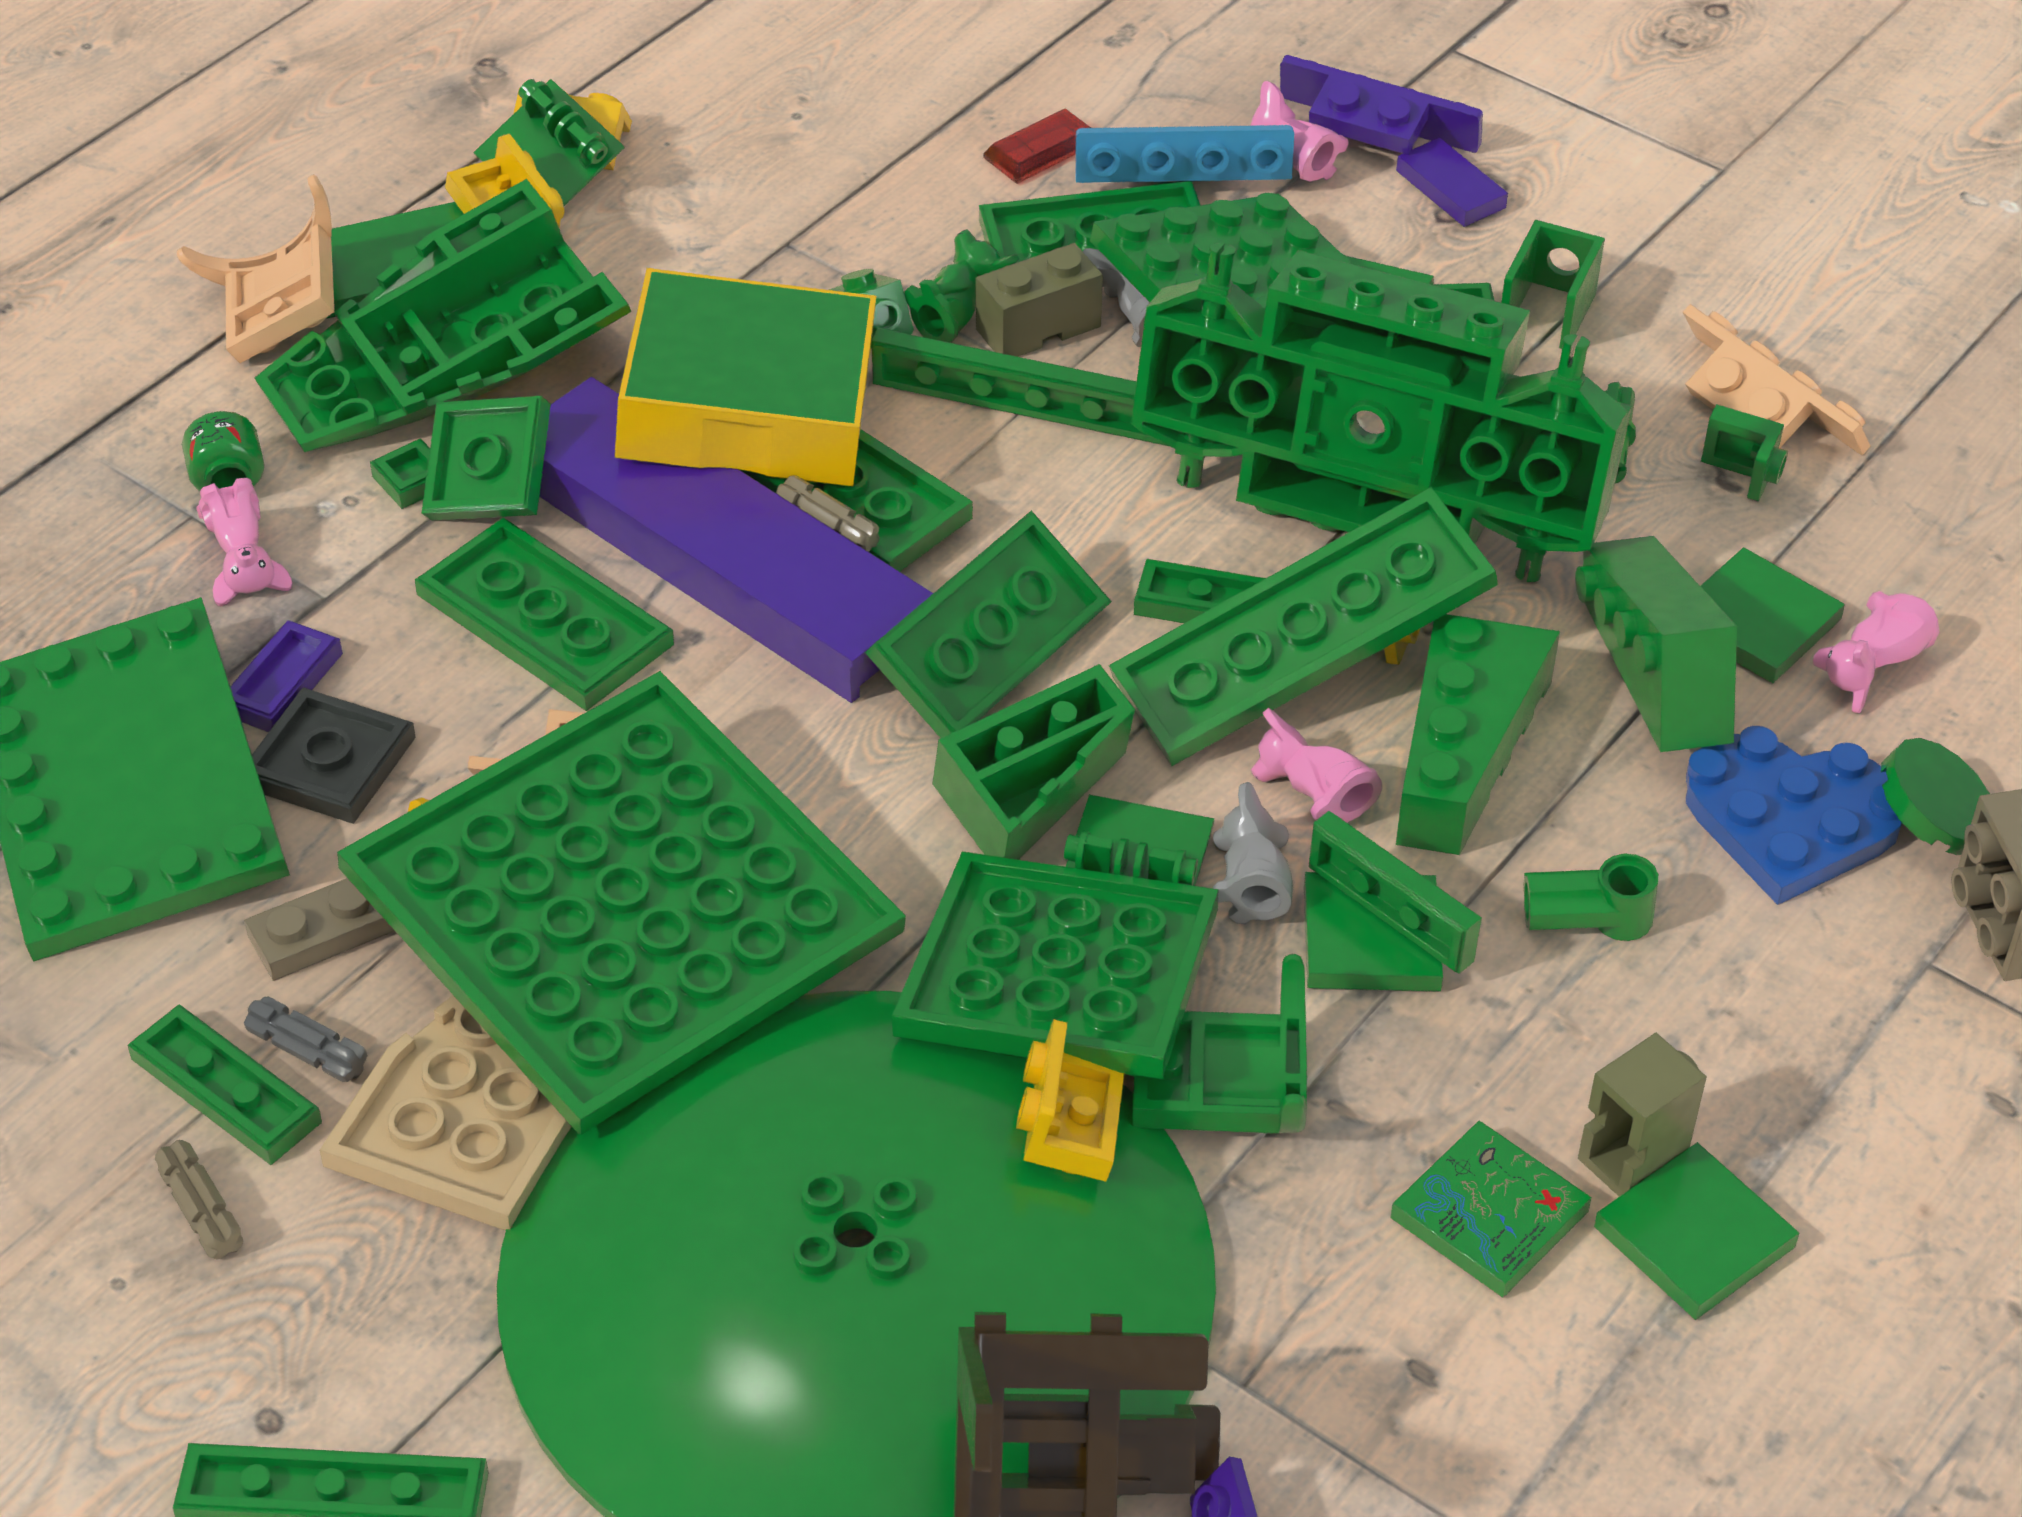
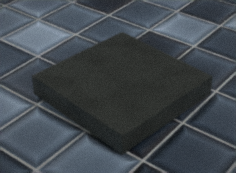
(330, 754)

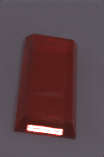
(1036, 146)

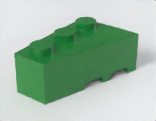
(1032, 760)

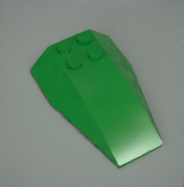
(447, 326)

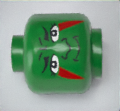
(222, 449)

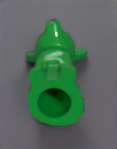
(949, 301)

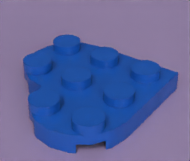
(1789, 814)

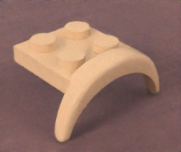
(276, 291)

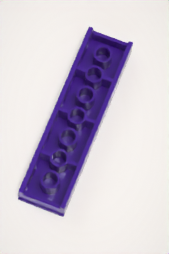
(727, 545)

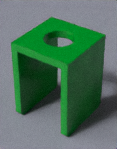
(1534, 265)

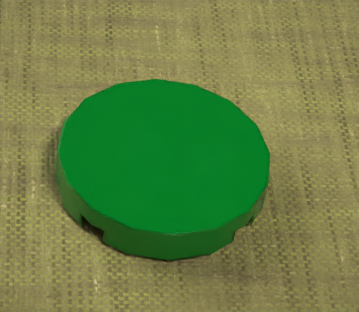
(1932, 791)

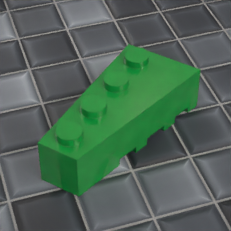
(1664, 639)
(1469, 716)

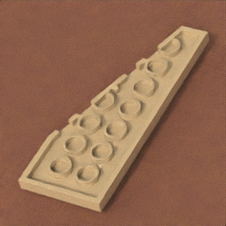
(449, 1123)

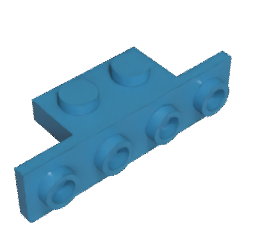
(1184, 153)

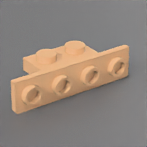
(1753, 383)

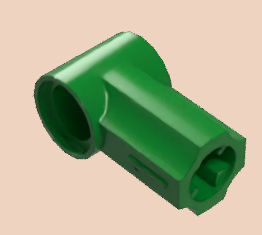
(1613, 899)

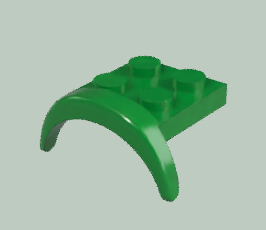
(1234, 1069)

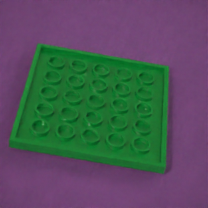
(620, 899)

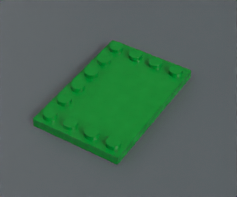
(127, 781)

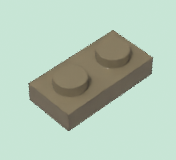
(314, 928)

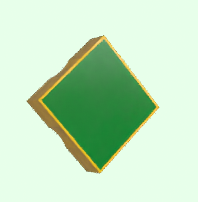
(746, 377)

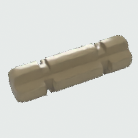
(830, 512)
(199, 1199)

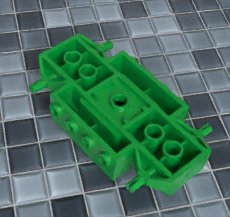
(1434, 365)

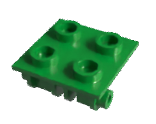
(559, 136)
(1139, 841)

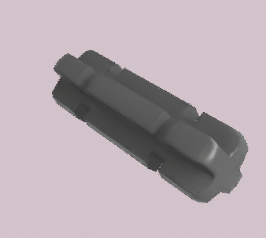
(305, 1039)

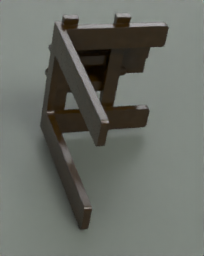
(1077, 1444)

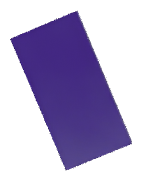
(1452, 182)
(290, 661)

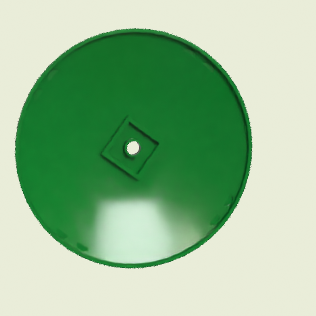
(720, 1351)

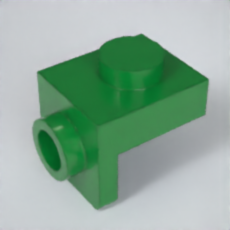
(890, 306)
(1746, 447)

